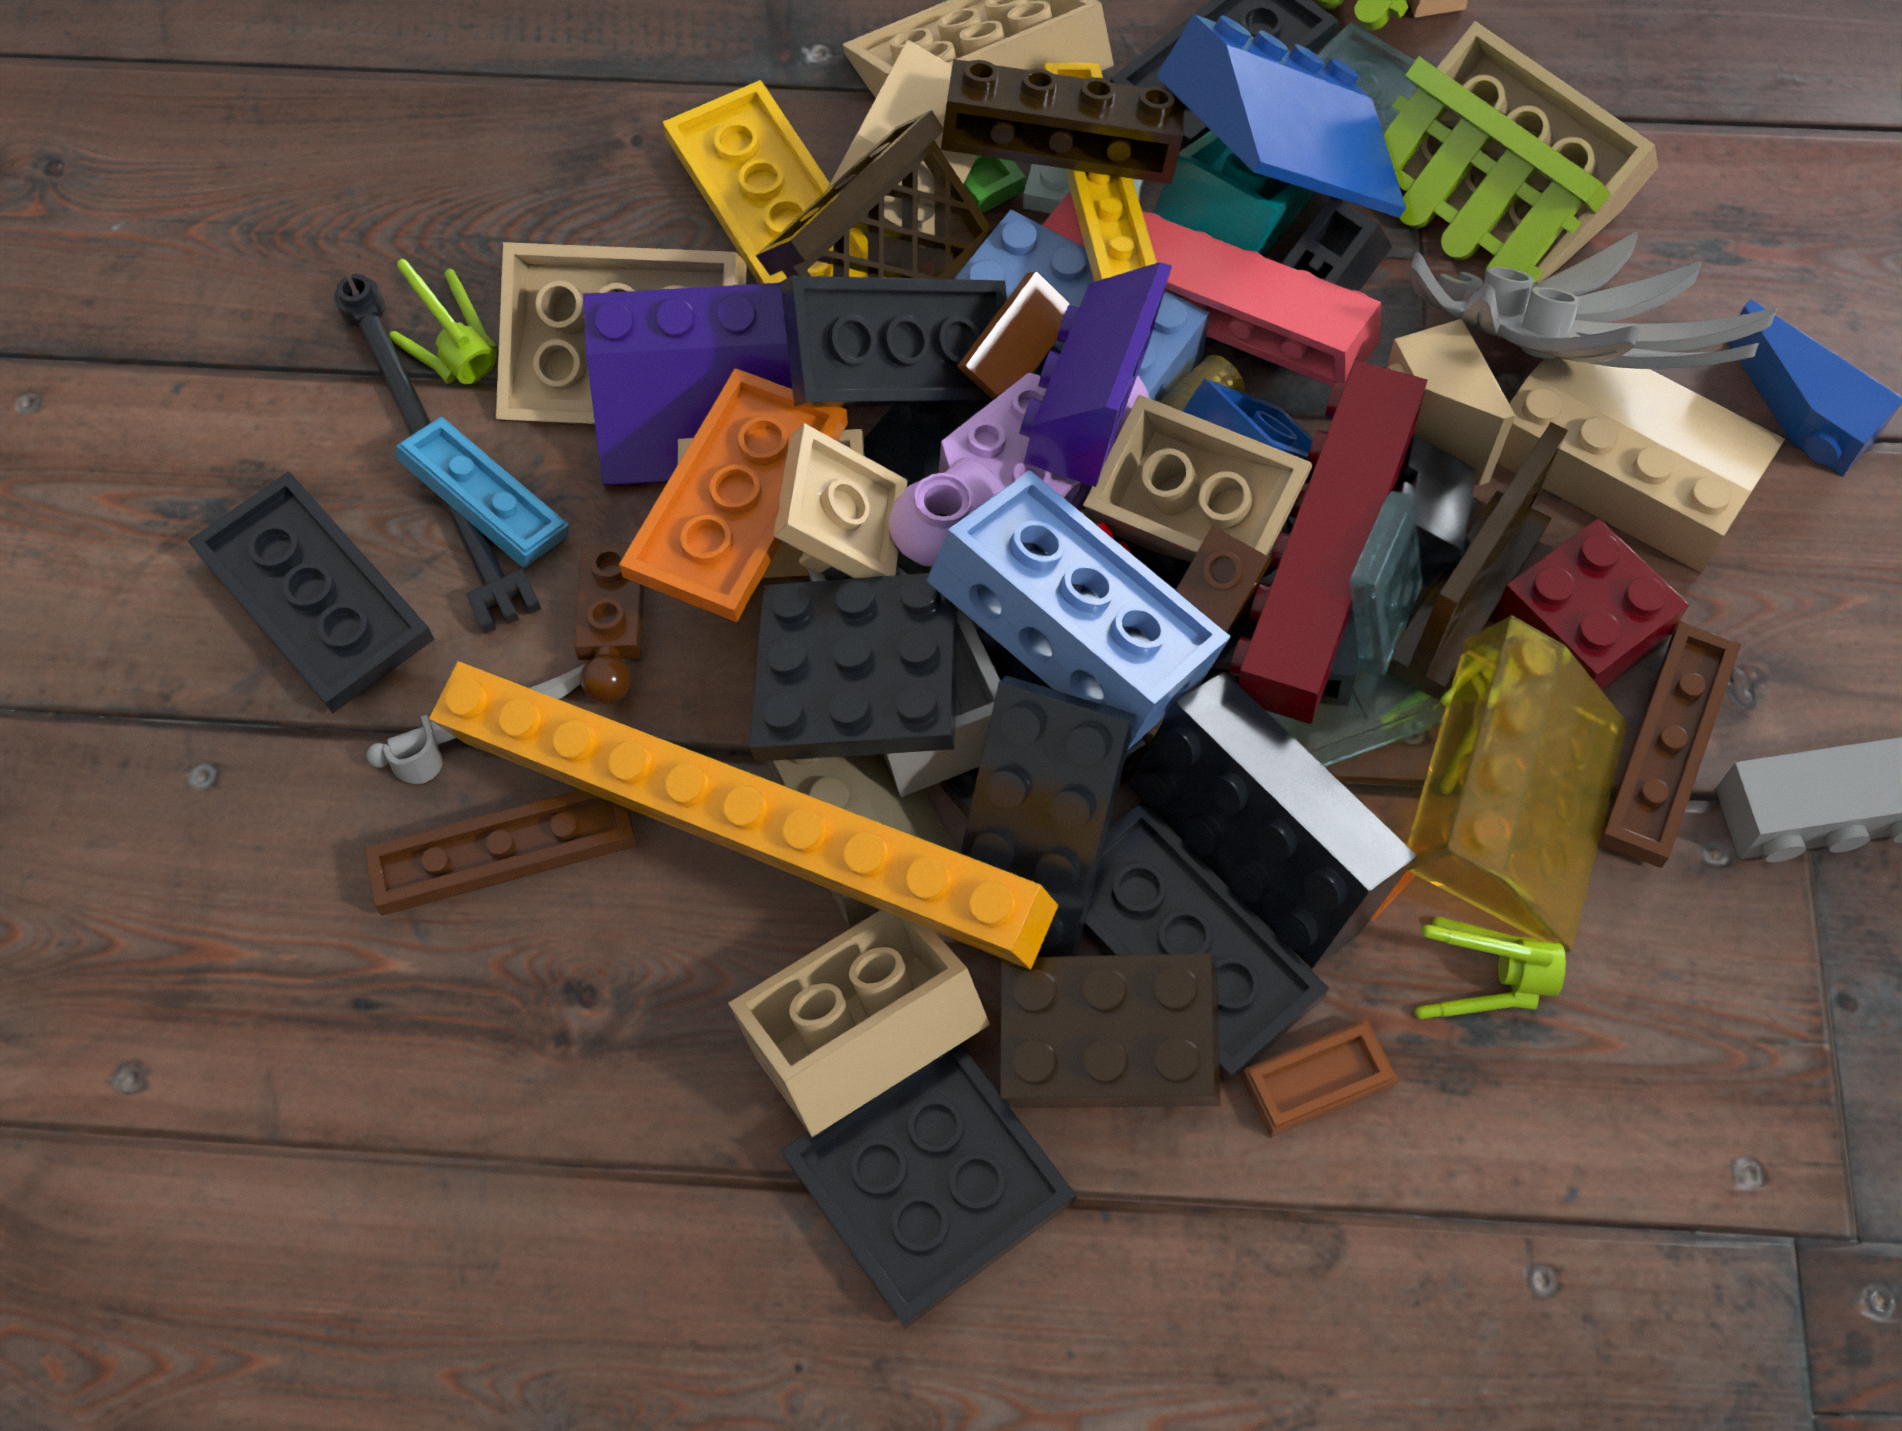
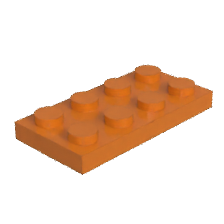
(720, 507)

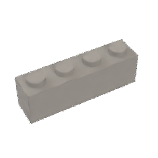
(1814, 800)

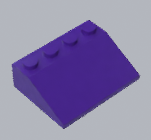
(663, 363)

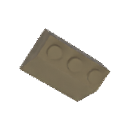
(867, 789)

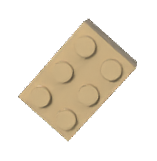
(858, 1016)

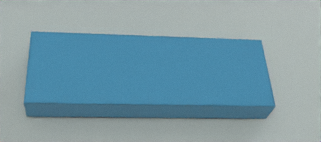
(482, 492)

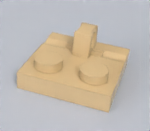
(837, 507)

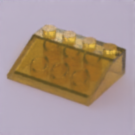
(1519, 782)

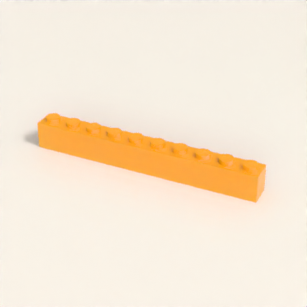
(750, 815)

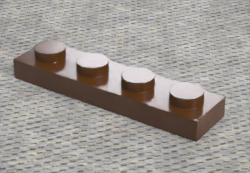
(1670, 745)
(495, 849)

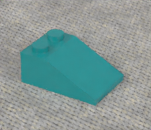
(1227, 199)

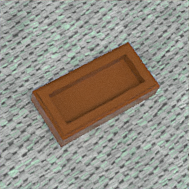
(1016, 336)
(1318, 1078)

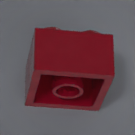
(1596, 602)

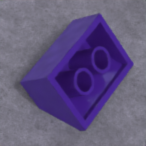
(1093, 374)

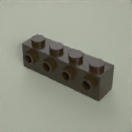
(1063, 121)

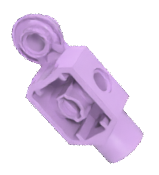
(974, 467)

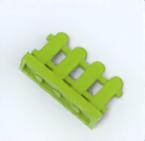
(1504, 180)

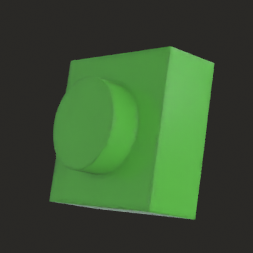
(994, 181)

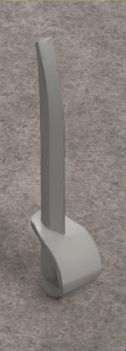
(417, 754)

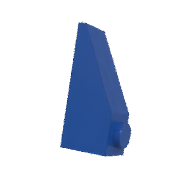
(1816, 395)

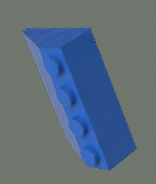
(1284, 111)

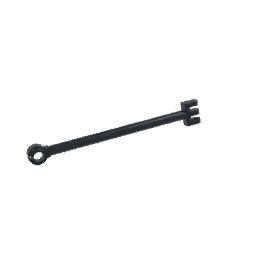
(496, 588)

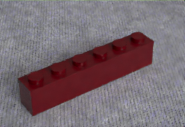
(1310, 596)

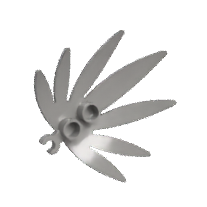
(1569, 320)

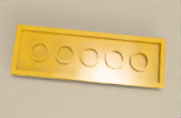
(752, 173)

